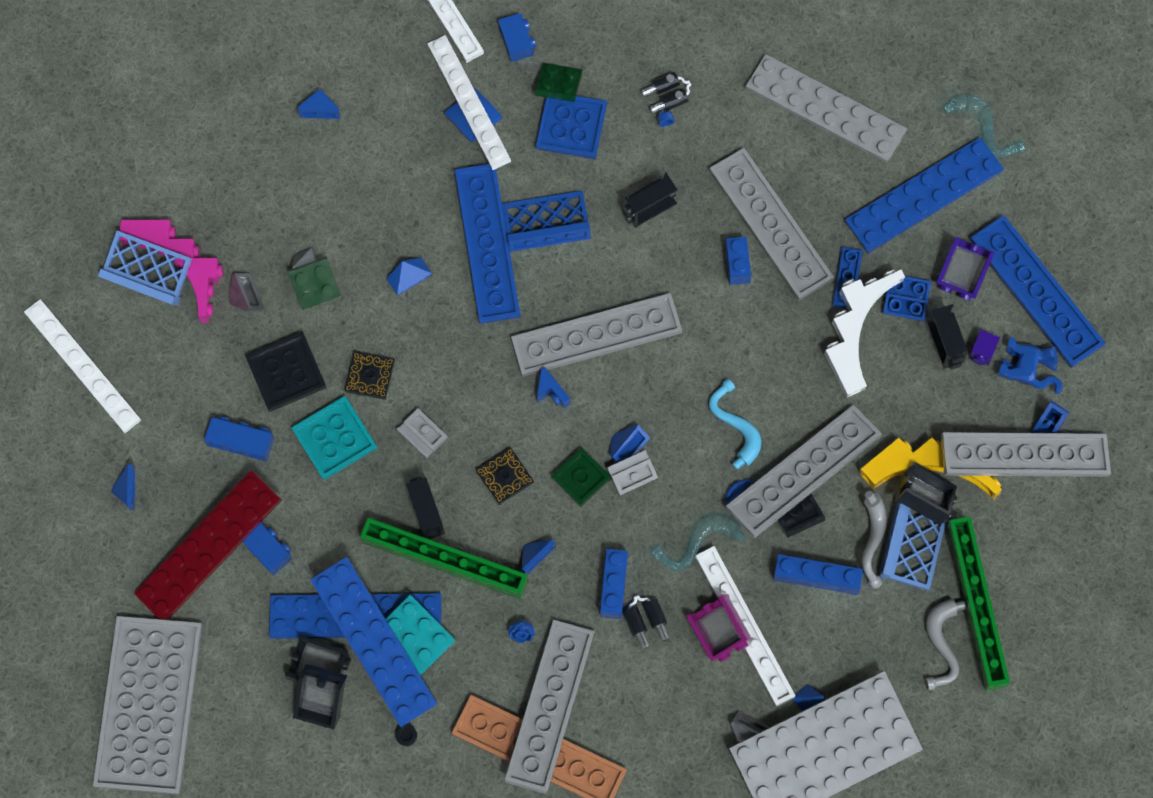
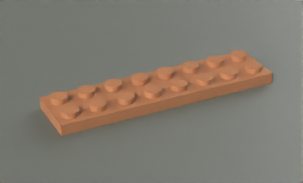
(575, 768)

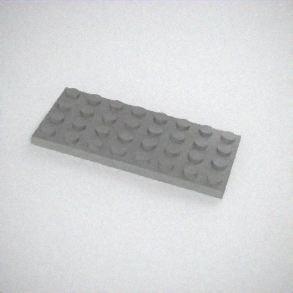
(148, 705)
(828, 744)

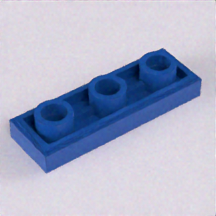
(849, 265)

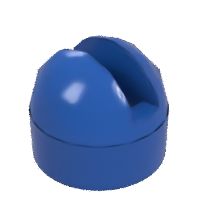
(665, 118)

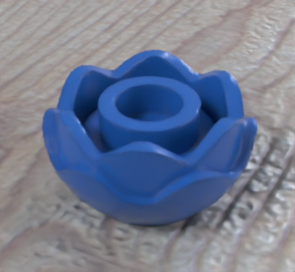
(521, 631)

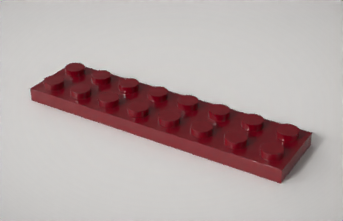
(208, 546)

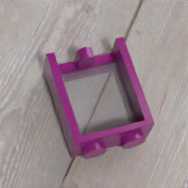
(720, 629)

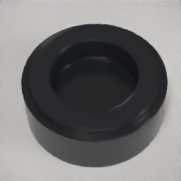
(406, 735)

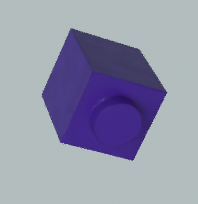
(984, 348)

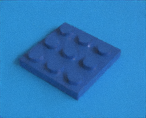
(572, 126)

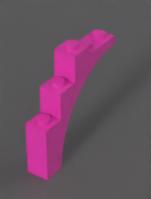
(202, 271)

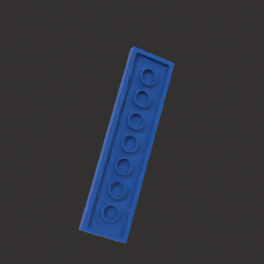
(924, 195)
(487, 244)
(1039, 292)
(311, 618)
(374, 641)

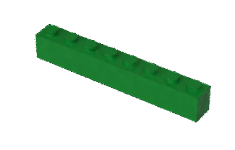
(444, 558)
(978, 604)

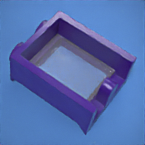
(965, 269)

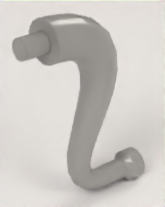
(878, 522)
(934, 629)

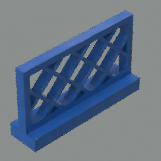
(531, 238)

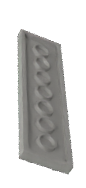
(826, 108)
(771, 224)
(596, 334)
(1025, 454)
(803, 471)
(549, 707)

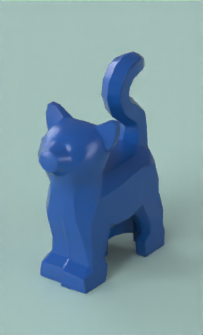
(1026, 368)

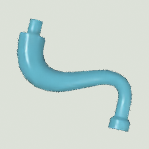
(752, 436)

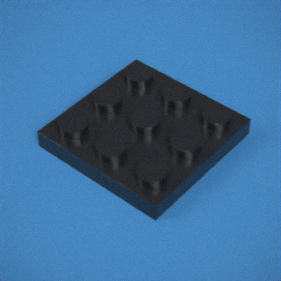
(285, 371)

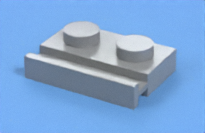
(422, 433)
(632, 472)

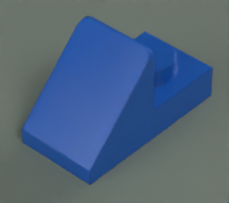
(548, 386)

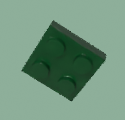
(558, 82)
(314, 283)
(581, 477)

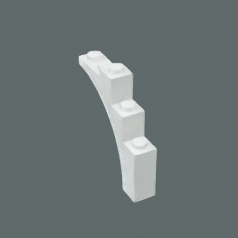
(845, 356)

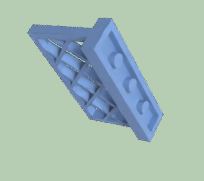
(135, 282)
(894, 544)

